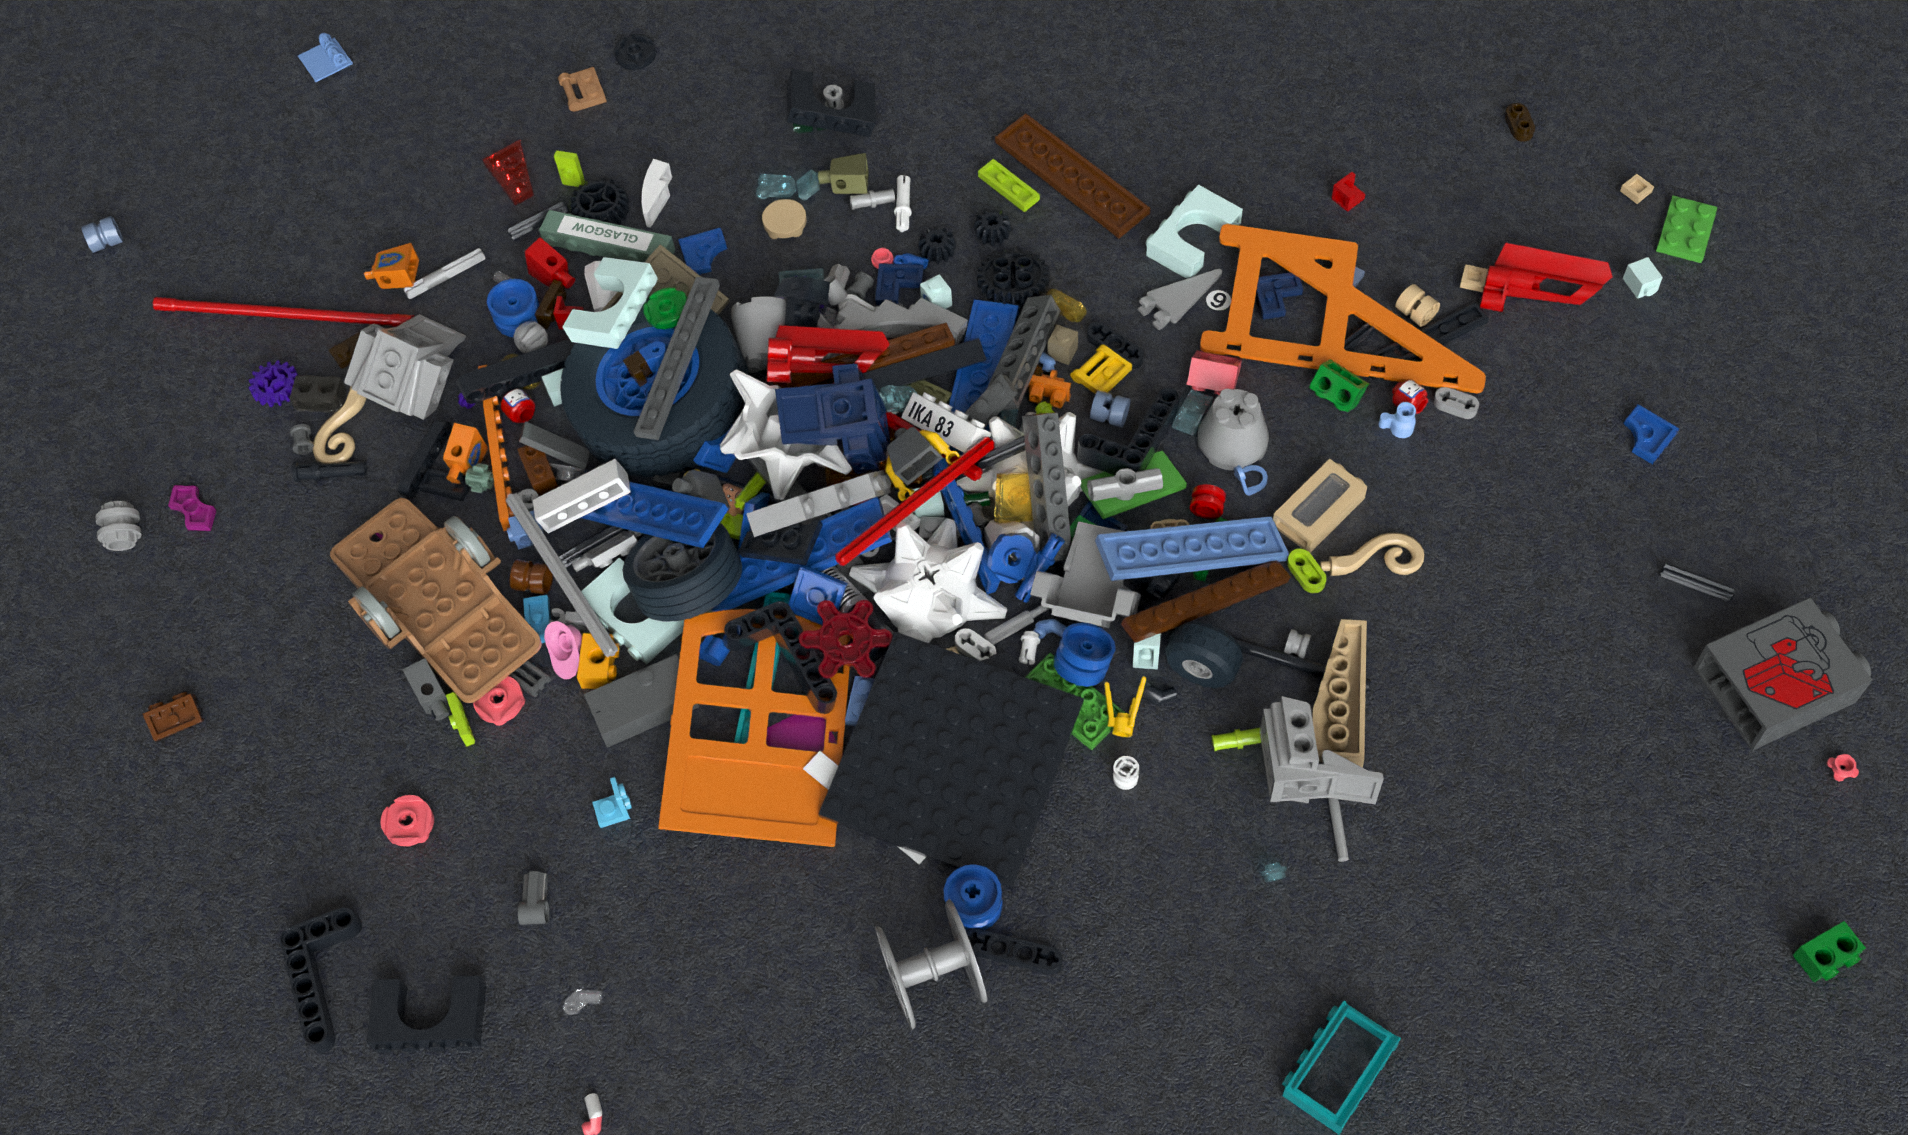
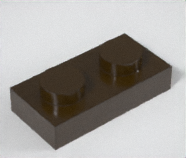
(545, 311)
(344, 351)

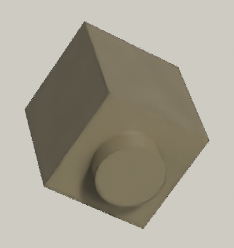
(1063, 344)

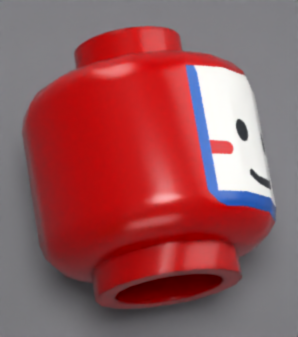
(1410, 392)
(518, 406)

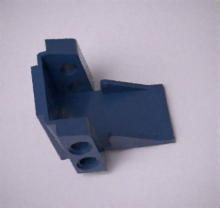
(841, 410)

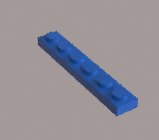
(964, 521)

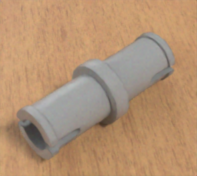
(872, 199)

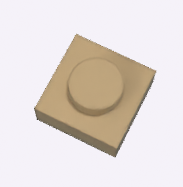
(1636, 188)
(1473, 278)

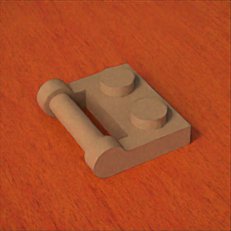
(588, 86)

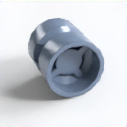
(104, 233)
(1118, 408)

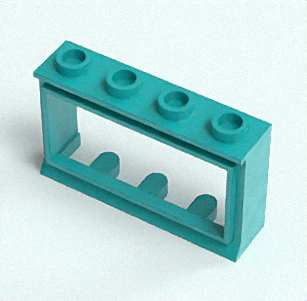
(1308, 1058)

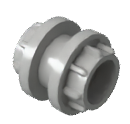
(118, 525)

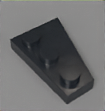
(783, 545)

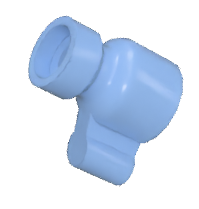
(1400, 423)

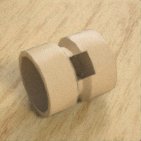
(1416, 304)

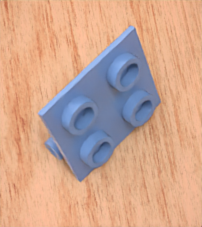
(325, 58)

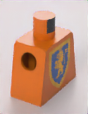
(394, 267)
(463, 451)

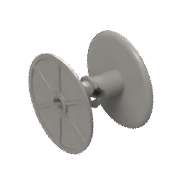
(932, 963)

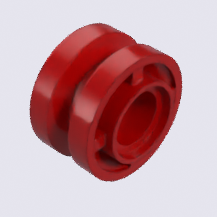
(1207, 501)

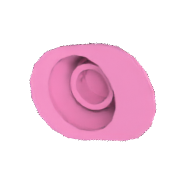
(564, 648)

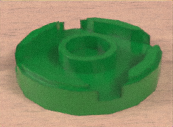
(661, 312)

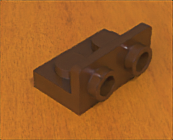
(173, 716)

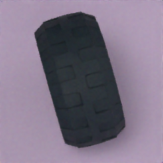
(1204, 654)

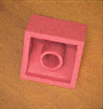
(1213, 372)

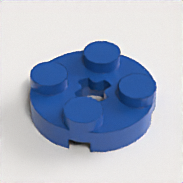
(1002, 548)

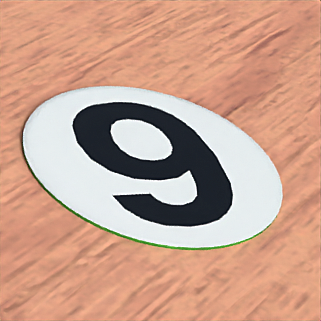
(1218, 300)

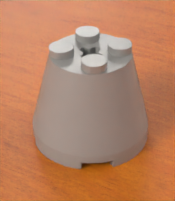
(753, 327)
(1233, 430)

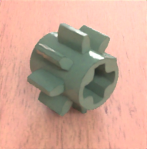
(479, 478)

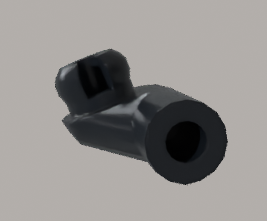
(1156, 696)

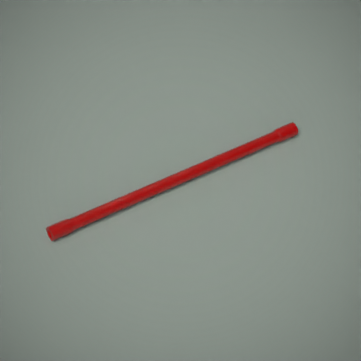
(173, 304)

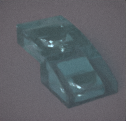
(1192, 412)

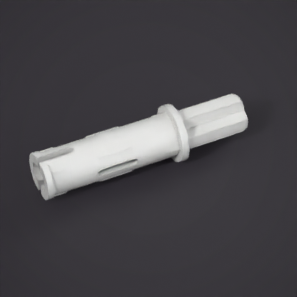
(902, 208)

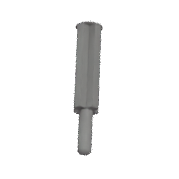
(1013, 625)

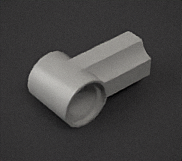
(838, 278)

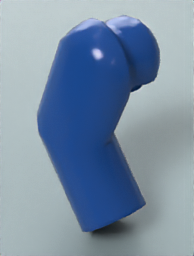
(910, 259)

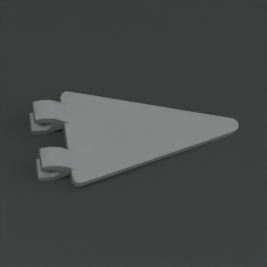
(1177, 298)

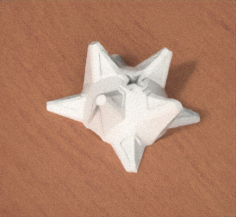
(1004, 433)
(759, 435)
(929, 584)

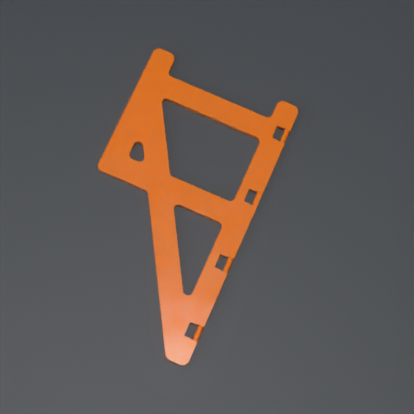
(1298, 256)

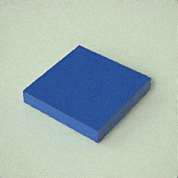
(811, 589)

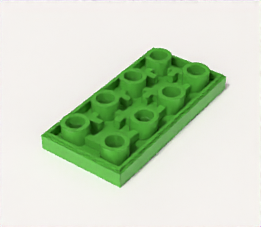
(1171, 479)
(1093, 717)

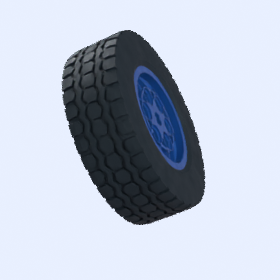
(607, 401)

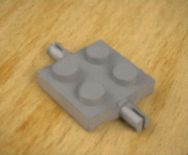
(603, 553)

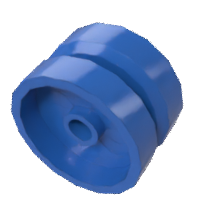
(512, 304)
(1084, 654)
(975, 896)

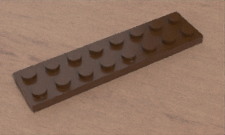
(1072, 175)

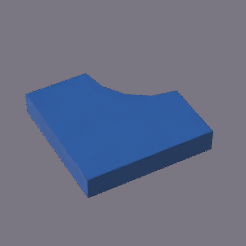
(701, 249)
(1650, 433)
(712, 457)
(758, 502)

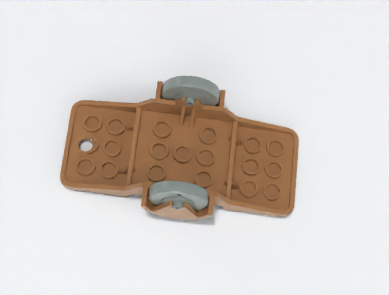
(437, 596)

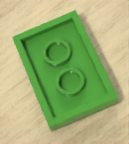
(1686, 229)

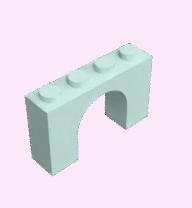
(1197, 208)
(611, 325)
(642, 639)

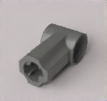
(534, 904)

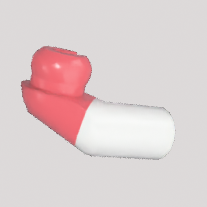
(595, 1114)

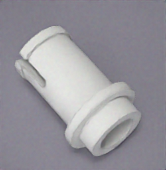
(1030, 640)

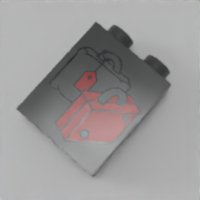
(1783, 673)

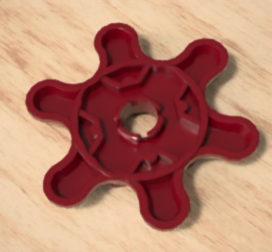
(852, 624)

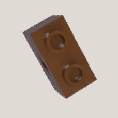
(538, 470)

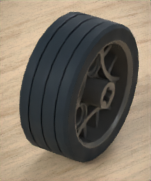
(680, 579)

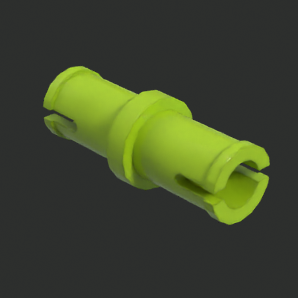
(1236, 739)

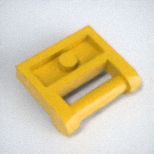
(1106, 375)

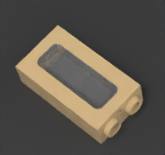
(1319, 505)

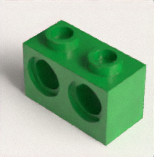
(1340, 380)
(1826, 948)

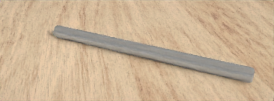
(562, 575)

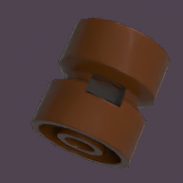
(529, 576)

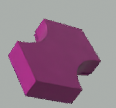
(197, 514)

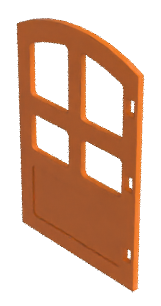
(746, 786)

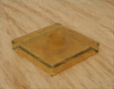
(1012, 498)

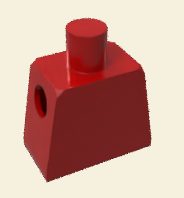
(547, 264)

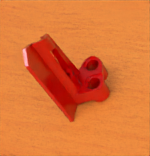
(1523, 268)
(803, 348)

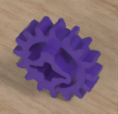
(273, 383)

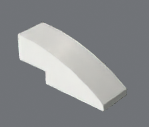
(655, 190)

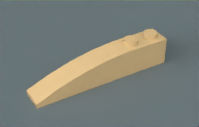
(1341, 696)

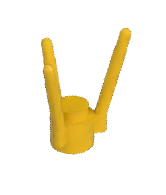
(1124, 722)

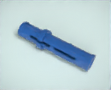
(1044, 559)

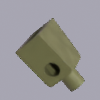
(847, 175)

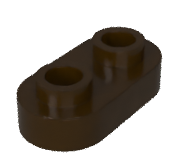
(1517, 117)

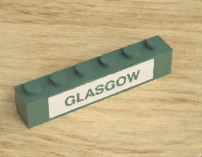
(601, 237)

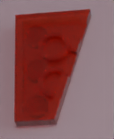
(511, 172)

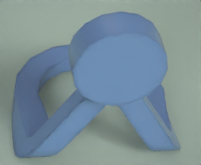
(1240, 474)

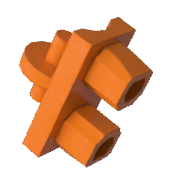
(1051, 387)

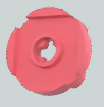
(505, 710)
(417, 831)

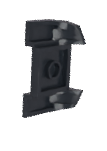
(803, 300)

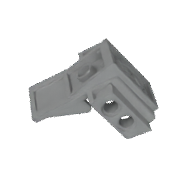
(404, 365)
(1086, 589)
(1295, 773)

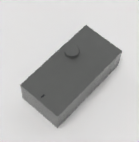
(635, 701)

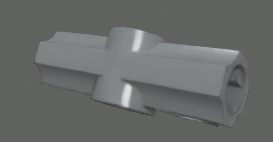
(1125, 484)

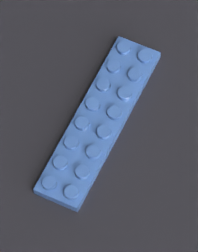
(1191, 548)

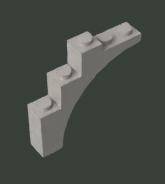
(898, 321)
(819, 502)

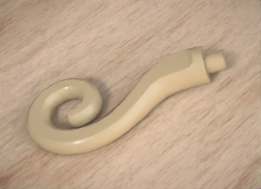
(352, 405)
(1349, 563)

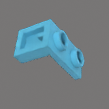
(613, 808)

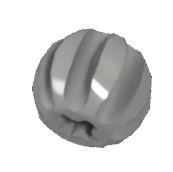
(530, 337)

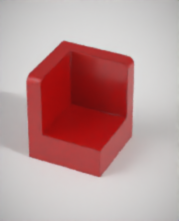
(1346, 193)
(562, 312)

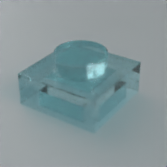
(808, 185)

